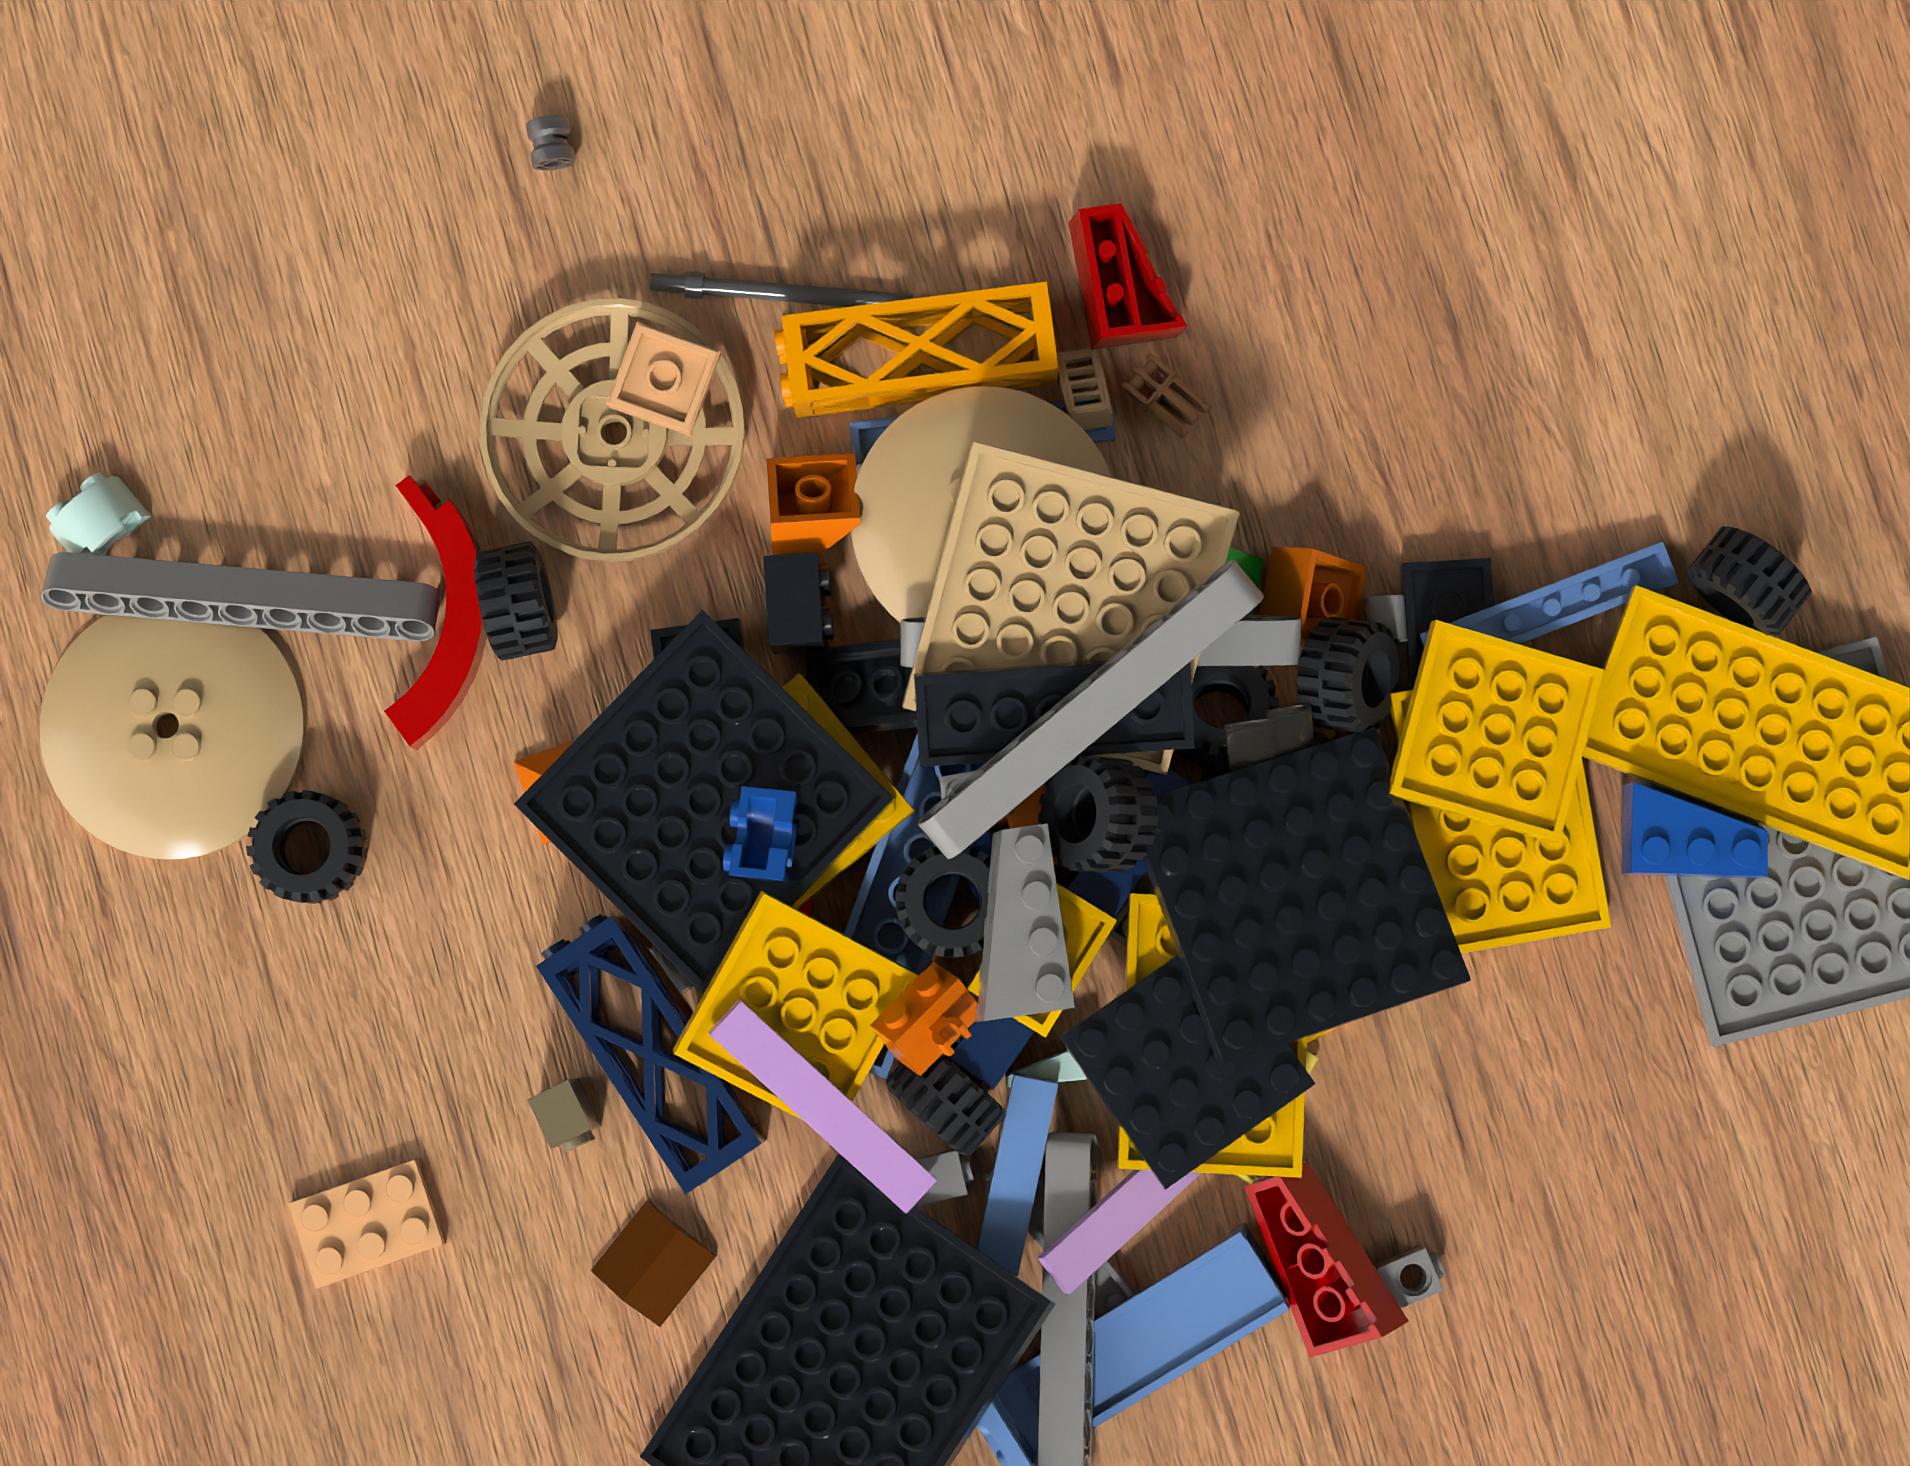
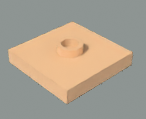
(663, 379)

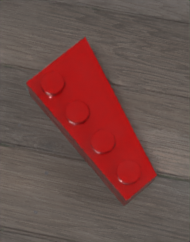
(1321, 1265)

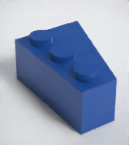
(1686, 840)

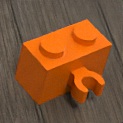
(927, 1019)

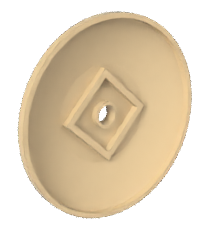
(916, 475)
(183, 792)

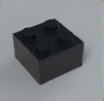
(796, 603)

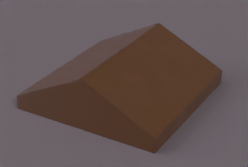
(653, 1264)

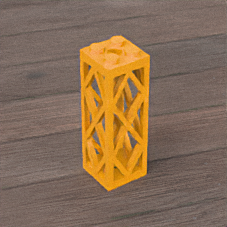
(891, 319)

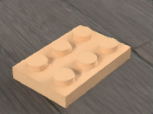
(366, 1223)

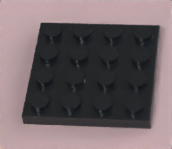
(1163, 1081)

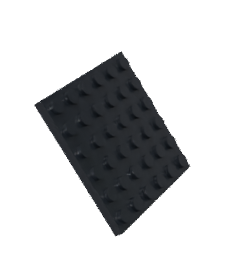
(653, 787)
(1299, 897)

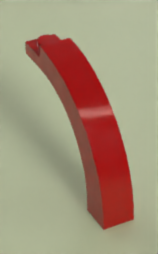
(463, 636)

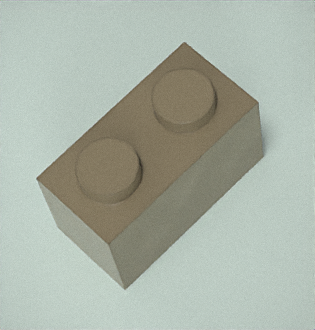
(565, 1115)

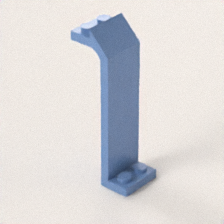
(1150, 1340)

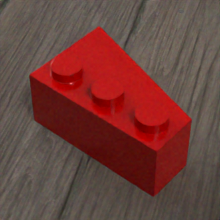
(1117, 282)

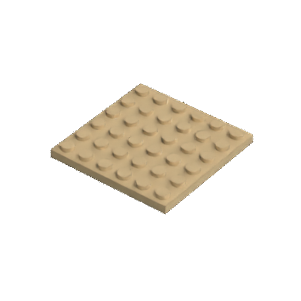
(1061, 568)

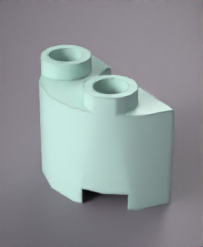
(96, 516)

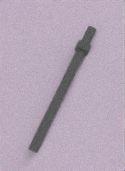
(697, 285)

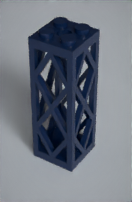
(586, 957)

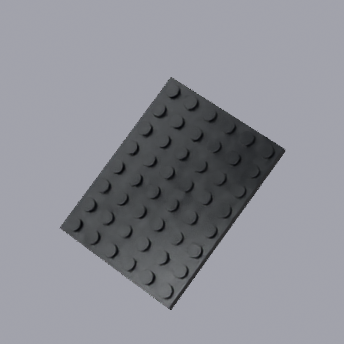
(855, 1344)

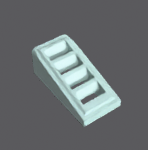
(1057, 1067)

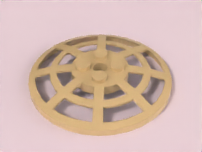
(583, 439)

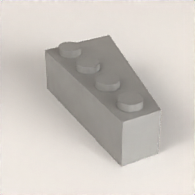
(1023, 930)

